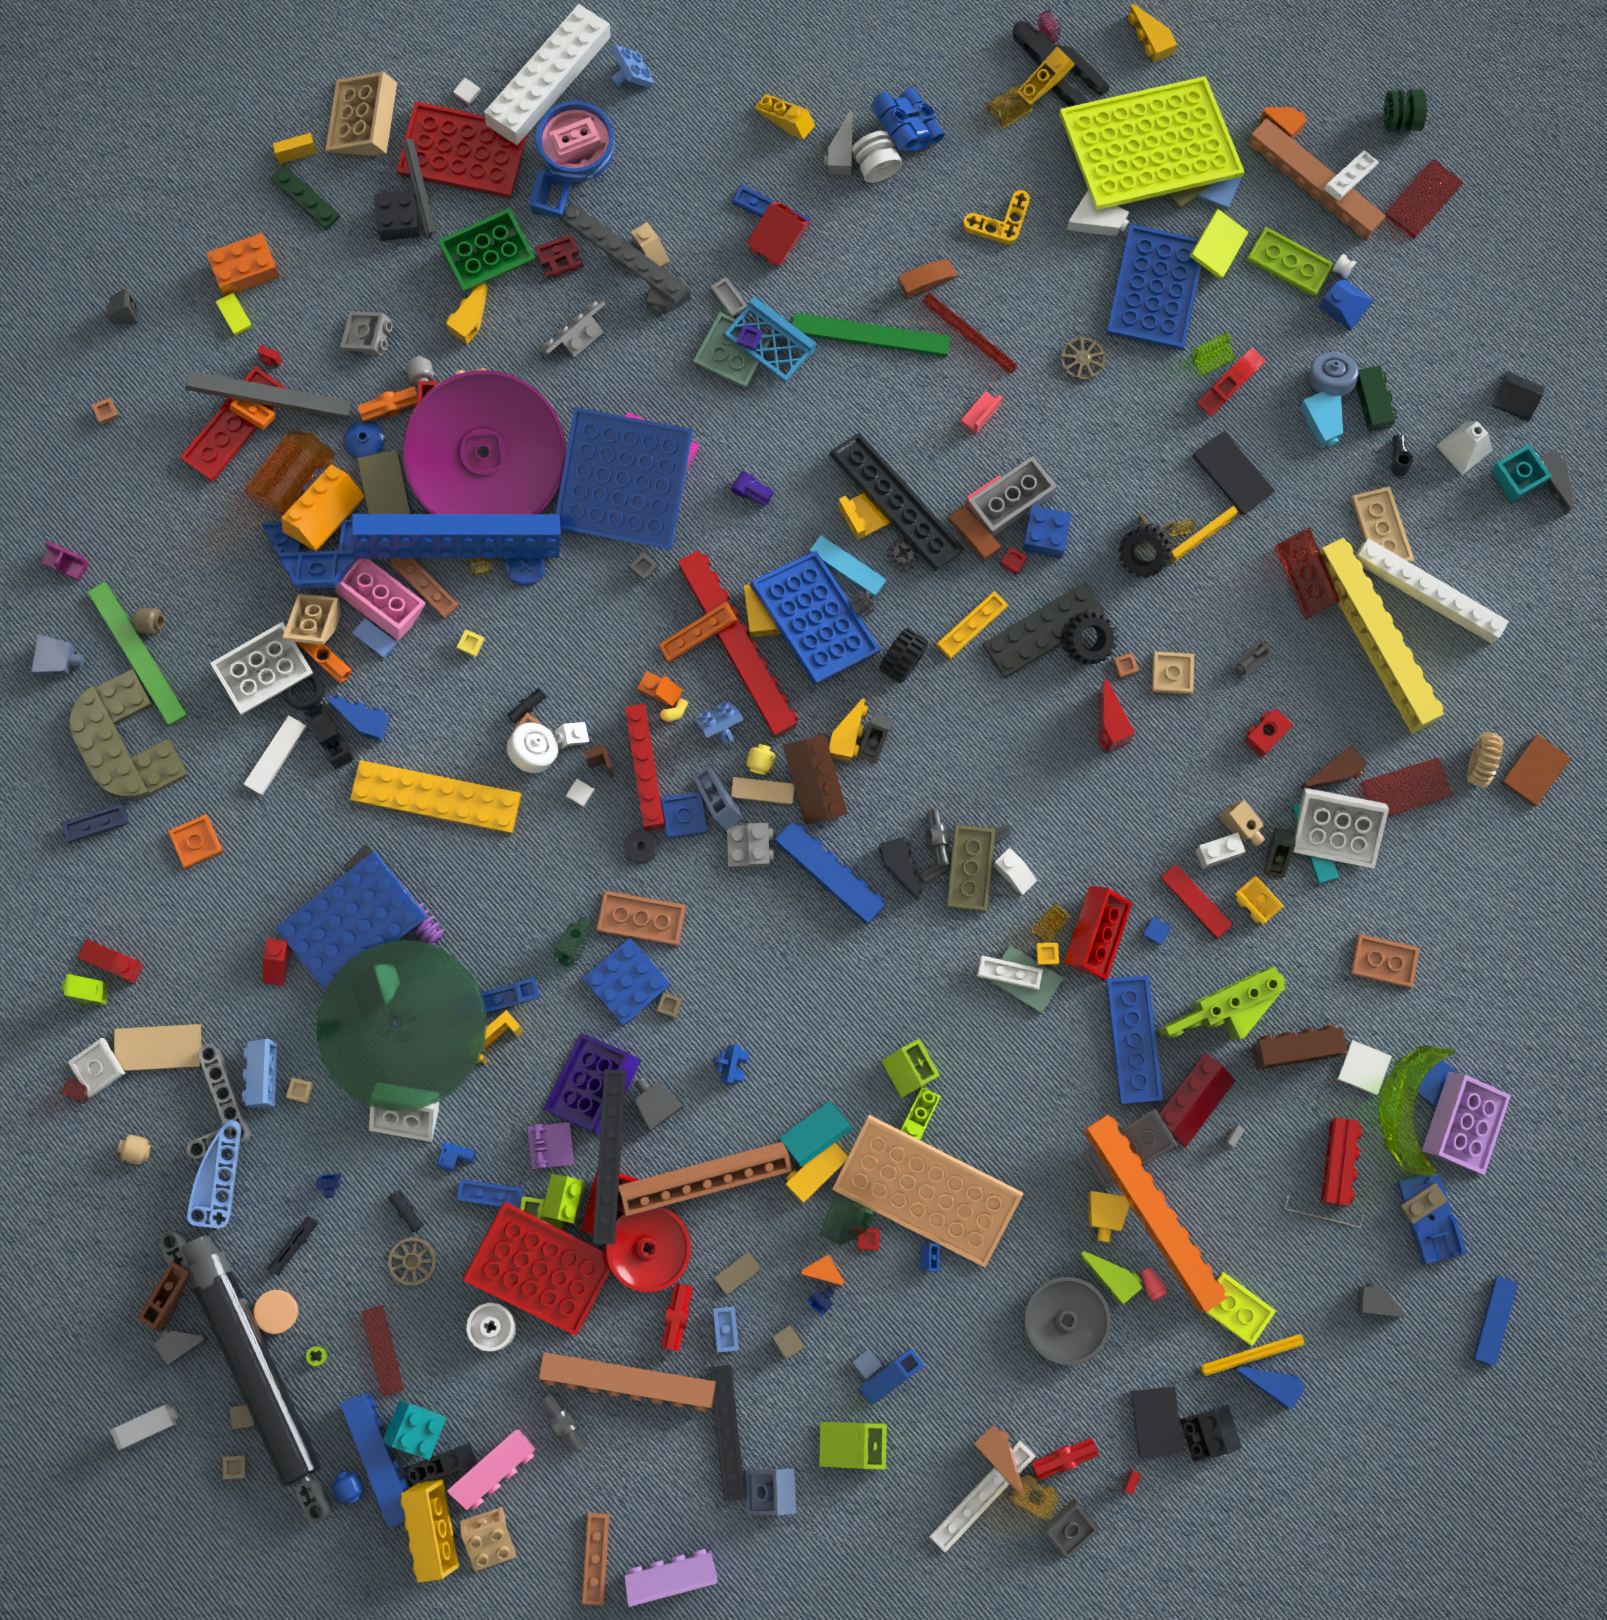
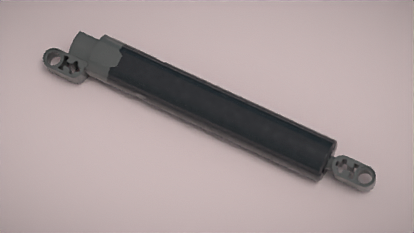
(251, 1367)

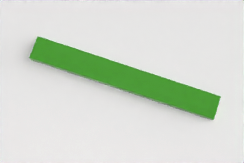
(137, 654)

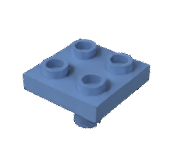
(631, 68)
(719, 721)

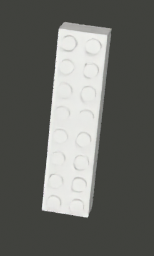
(547, 74)

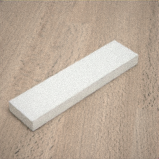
(1351, 175)
(275, 755)

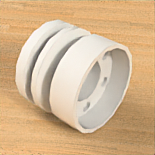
(876, 156)

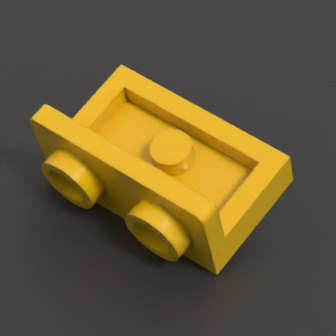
(1258, 900)

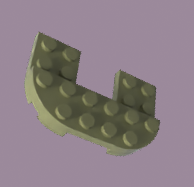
(103, 749)

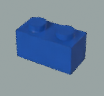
(929, 1257)

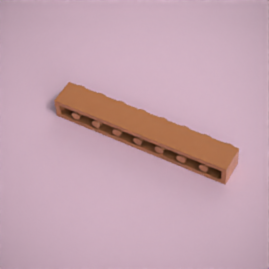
(1313, 177)
(704, 1178)
(627, 1380)

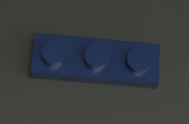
(95, 823)

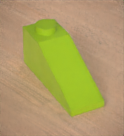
(1116, 1279)

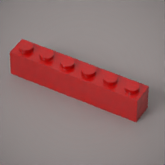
(644, 767)

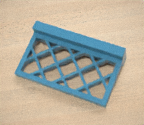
(784, 330)

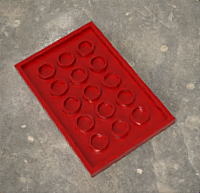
(461, 150)
(538, 1268)

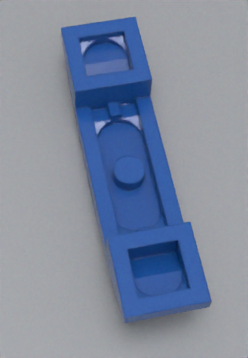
(511, 995)

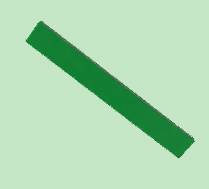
(872, 334)

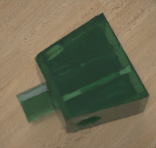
(572, 943)

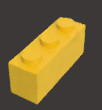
(815, 1172)

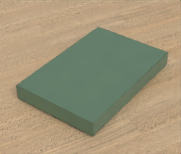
(1033, 998)

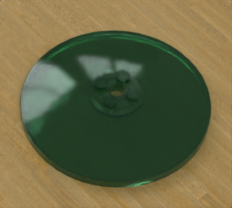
(431, 1049)

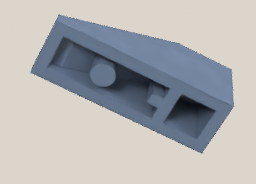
(717, 798)

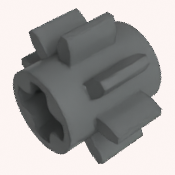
(863, 603)

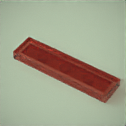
(382, 1350)

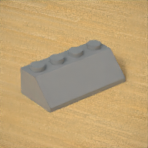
(1012, 496)

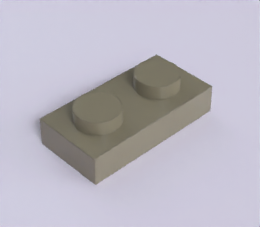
(1423, 1203)

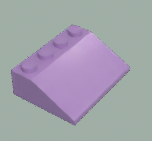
(1466, 1122)
(670, 1578)

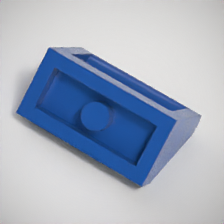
(541, 192)

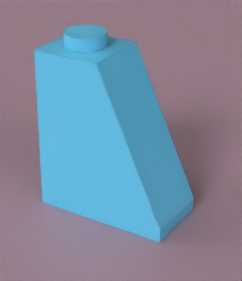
(1324, 418)

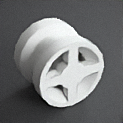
(1344, 266)

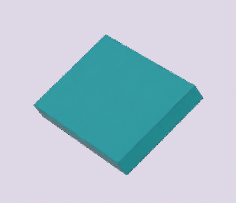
(815, 1133)

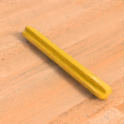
(1252, 1355)

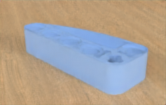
(209, 1181)

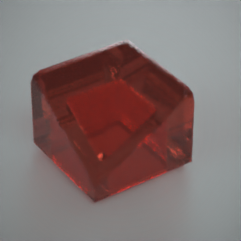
(75, 1090)

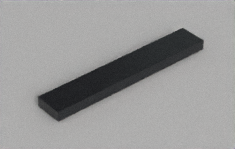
(727, 1433)

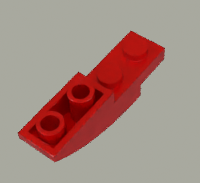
(1231, 382)

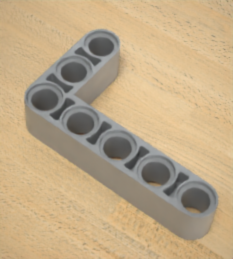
(223, 1106)

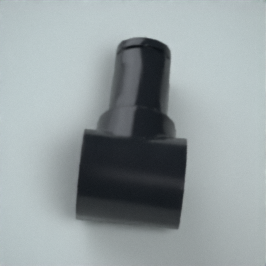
(1400, 456)

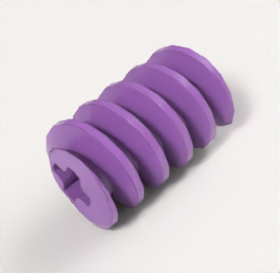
(427, 930)

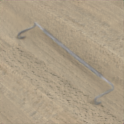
(1325, 1218)

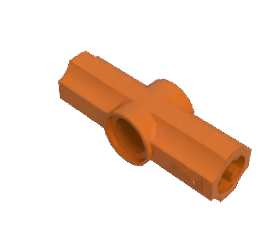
(388, 404)
(332, 664)

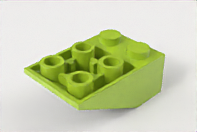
(853, 1445)

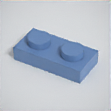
(726, 1329)

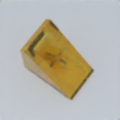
(1051, 923)

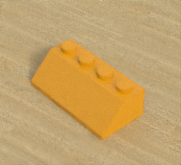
(322, 508)

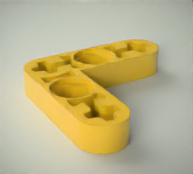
(1002, 228)

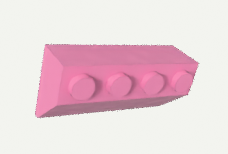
(380, 598)
(492, 1469)

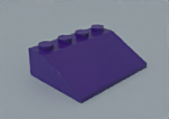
(580, 1085)

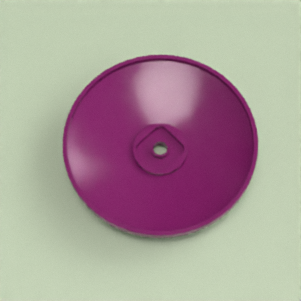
(489, 411)

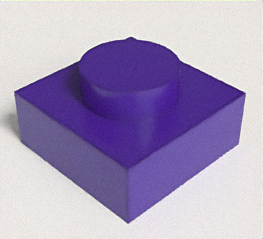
(749, 337)

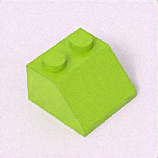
(564, 1199)

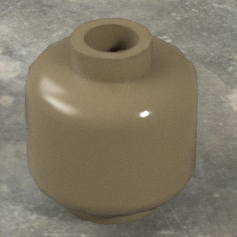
(148, 620)

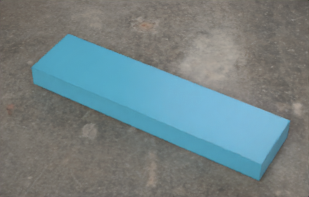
(848, 566)

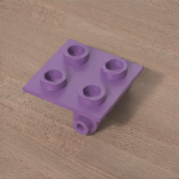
(550, 1145)

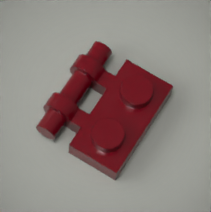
(556, 251)

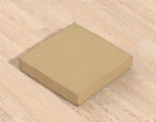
(1173, 673)

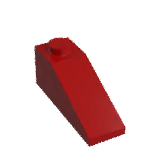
(110, 961)

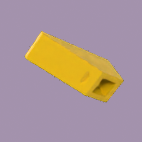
(1155, 36)
(1046, 76)
(787, 116)
(467, 319)
(844, 737)

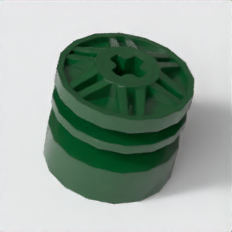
(1405, 110)

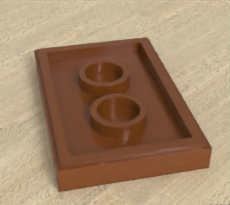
(1536, 770)

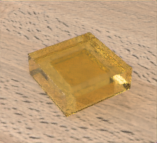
(1182, 527)

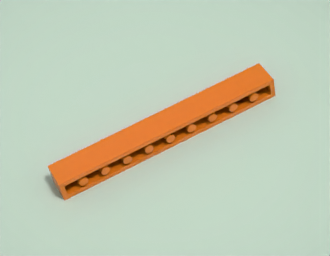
(1154, 1213)

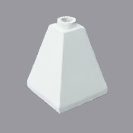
(1466, 446)

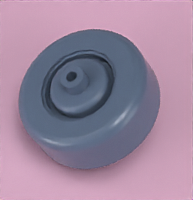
(1333, 374)

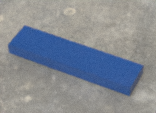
(754, 202)
(1495, 1321)

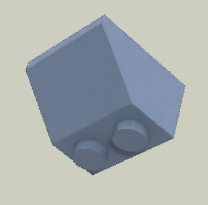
(770, 1491)

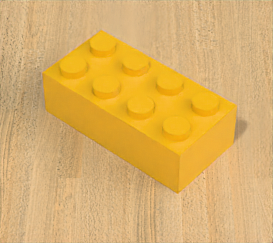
(429, 1531)

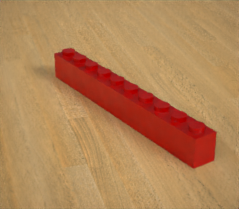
(739, 647)

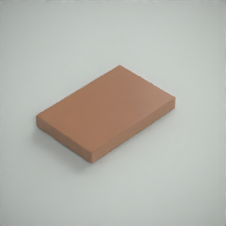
(1384, 961)

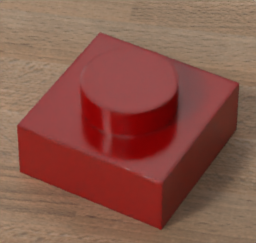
(269, 356)

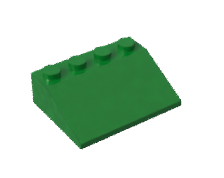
(486, 250)

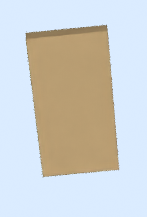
(1381, 521)
(158, 1047)

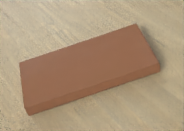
(641, 918)

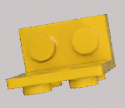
(861, 515)

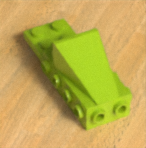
(1234, 1006)

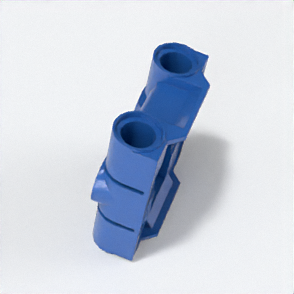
(907, 120)

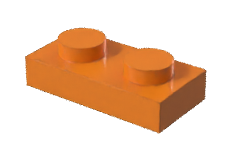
(253, 412)

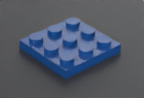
(626, 982)

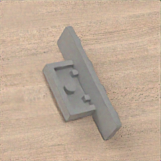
(577, 334)

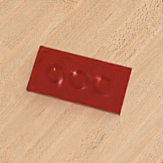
(1423, 198)
(1307, 573)
(1409, 787)

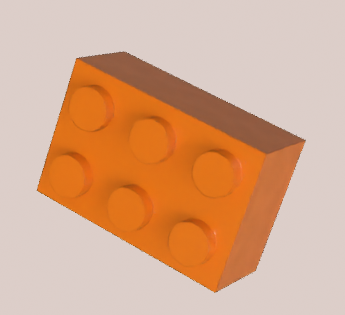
(243, 264)

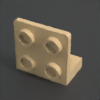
(487, 1539)

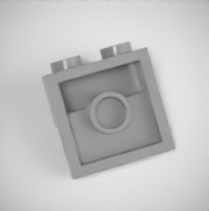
(366, 333)
(749, 845)

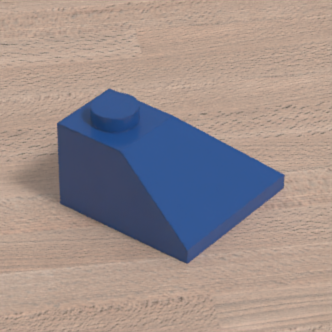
(1345, 303)

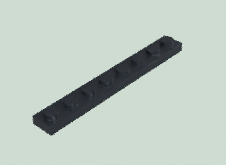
(609, 1156)

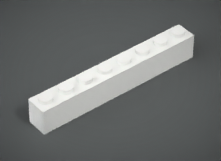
(1431, 591)

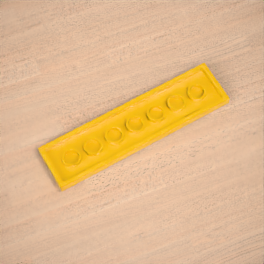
(436, 797)

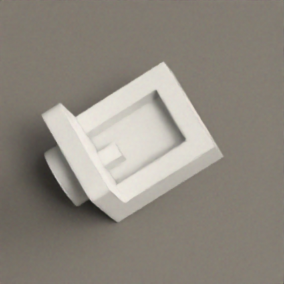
(571, 735)

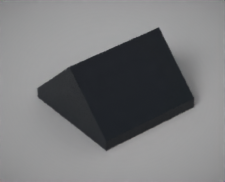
(1518, 396)

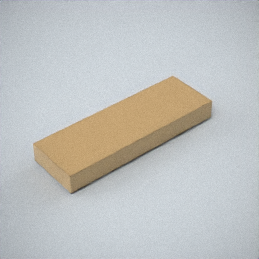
(762, 791)

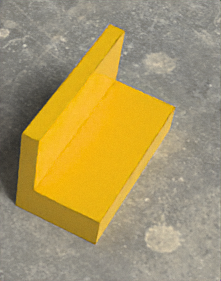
(294, 148)

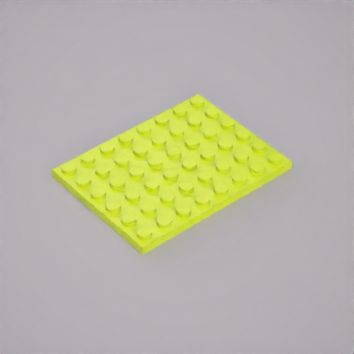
(1151, 143)

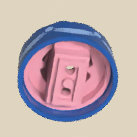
(575, 141)

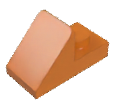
(660, 689)

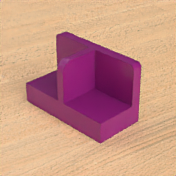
(64, 561)

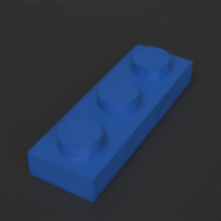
(489, 1193)

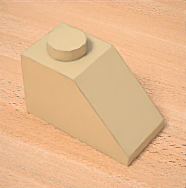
(649, 244)

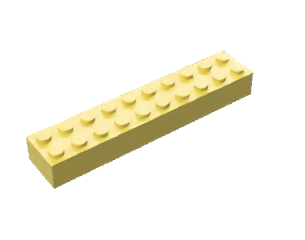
(1380, 638)

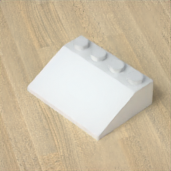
(261, 668)
(1340, 827)

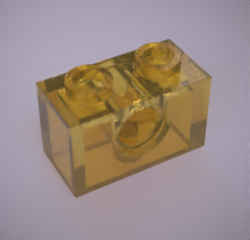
(1044, 1507)

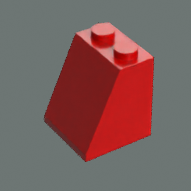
(777, 233)

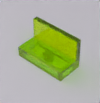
(1213, 354)

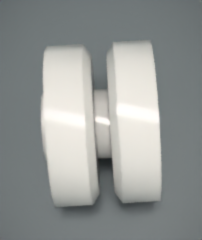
(479, 1323)

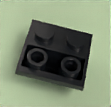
(1211, 1433)

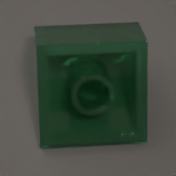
(845, 1220)

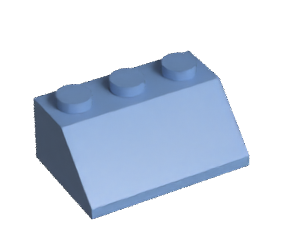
(260, 1074)

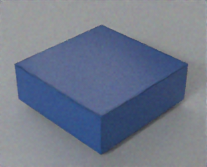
(1157, 931)

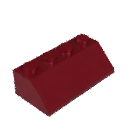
(1195, 1098)

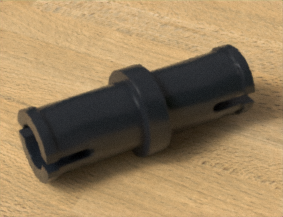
(526, 705)
(405, 1211)

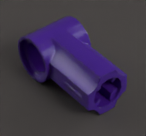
(747, 486)

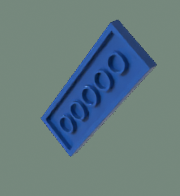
(1134, 1040)

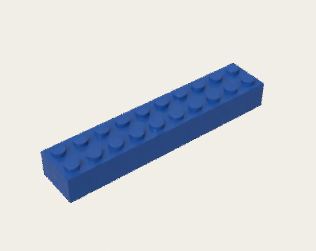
(456, 536)

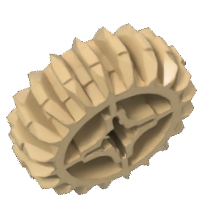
(1485, 759)

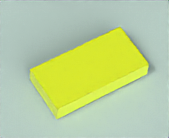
(234, 314)

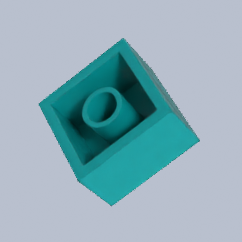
(1520, 473)
(414, 1429)

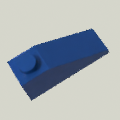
(1279, 1386)

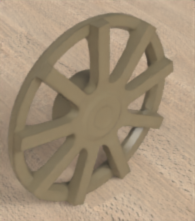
(1083, 358)
(412, 1261)

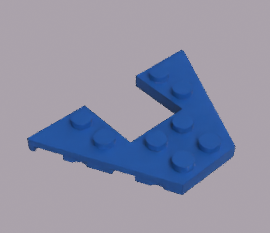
(313, 568)

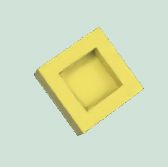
(470, 643)

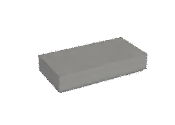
(728, 297)

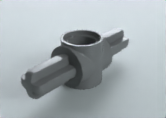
(938, 837)
(563, 1423)

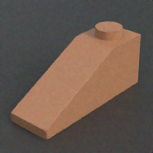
(999, 1453)

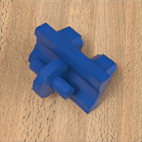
(727, 1064)

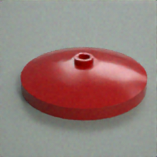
(665, 1258)

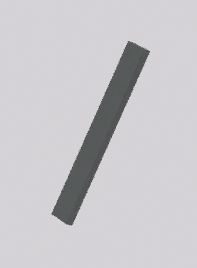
(268, 395)

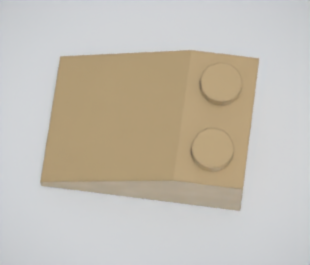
(313, 619)

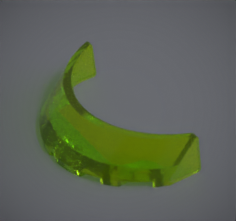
(1398, 1104)

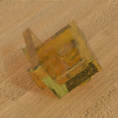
(1009, 106)

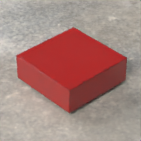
(1013, 560)
(869, 1240)
(1131, 1482)

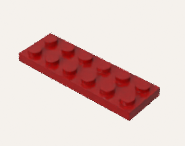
(223, 434)

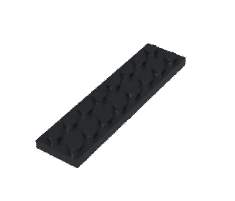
(896, 501)

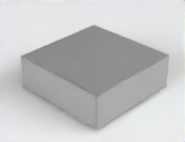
(1234, 1136)

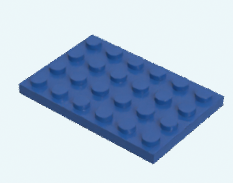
(1155, 288)
(815, 617)
(350, 916)

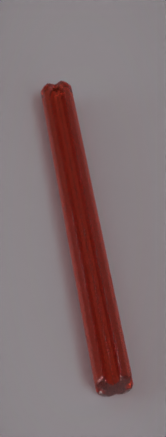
(970, 333)

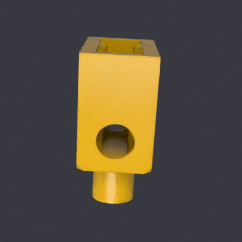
(1106, 1213)

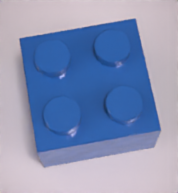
(1046, 532)

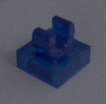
(328, 1183)
(821, 1301)

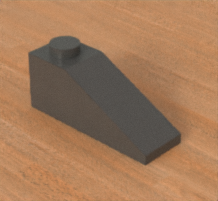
(1559, 484)

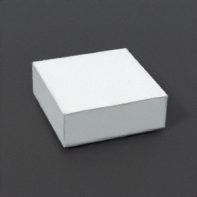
(467, 91)
(580, 793)

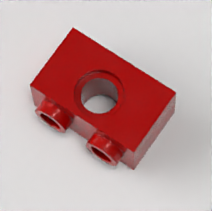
(1263, 743)

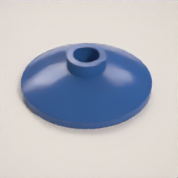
(371, 445)

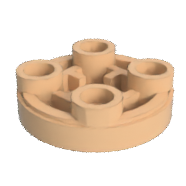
(275, 1312)

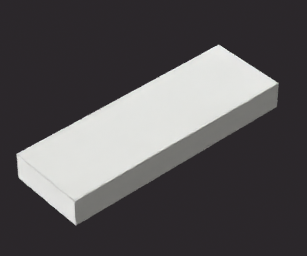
(1009, 973)

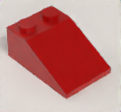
(1113, 724)

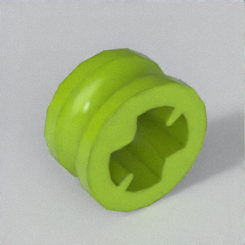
(316, 1362)

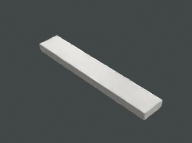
(977, 1501)

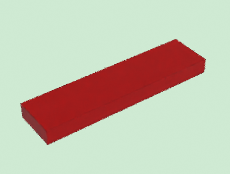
(1196, 901)

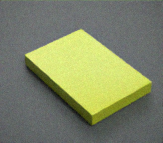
(1219, 244)
(1241, 1311)

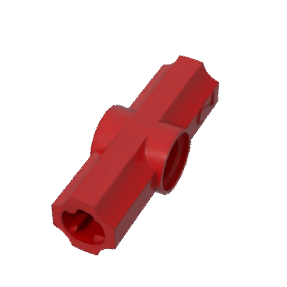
(676, 1317)
(1064, 1458)

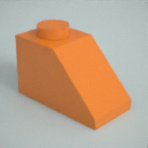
(1286, 119)

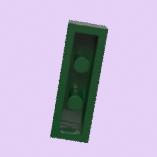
(1375, 398)

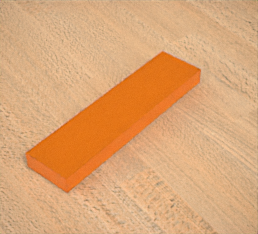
(697, 632)

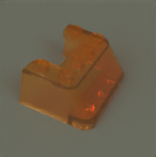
(288, 470)

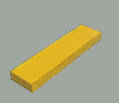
(1203, 534)
(971, 625)

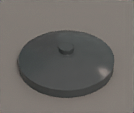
(1067, 1320)

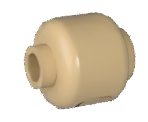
(134, 1149)

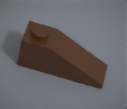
(1340, 770)
(164, 1298)

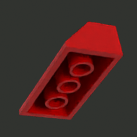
(1098, 932)

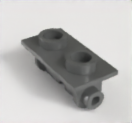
(1252, 659)

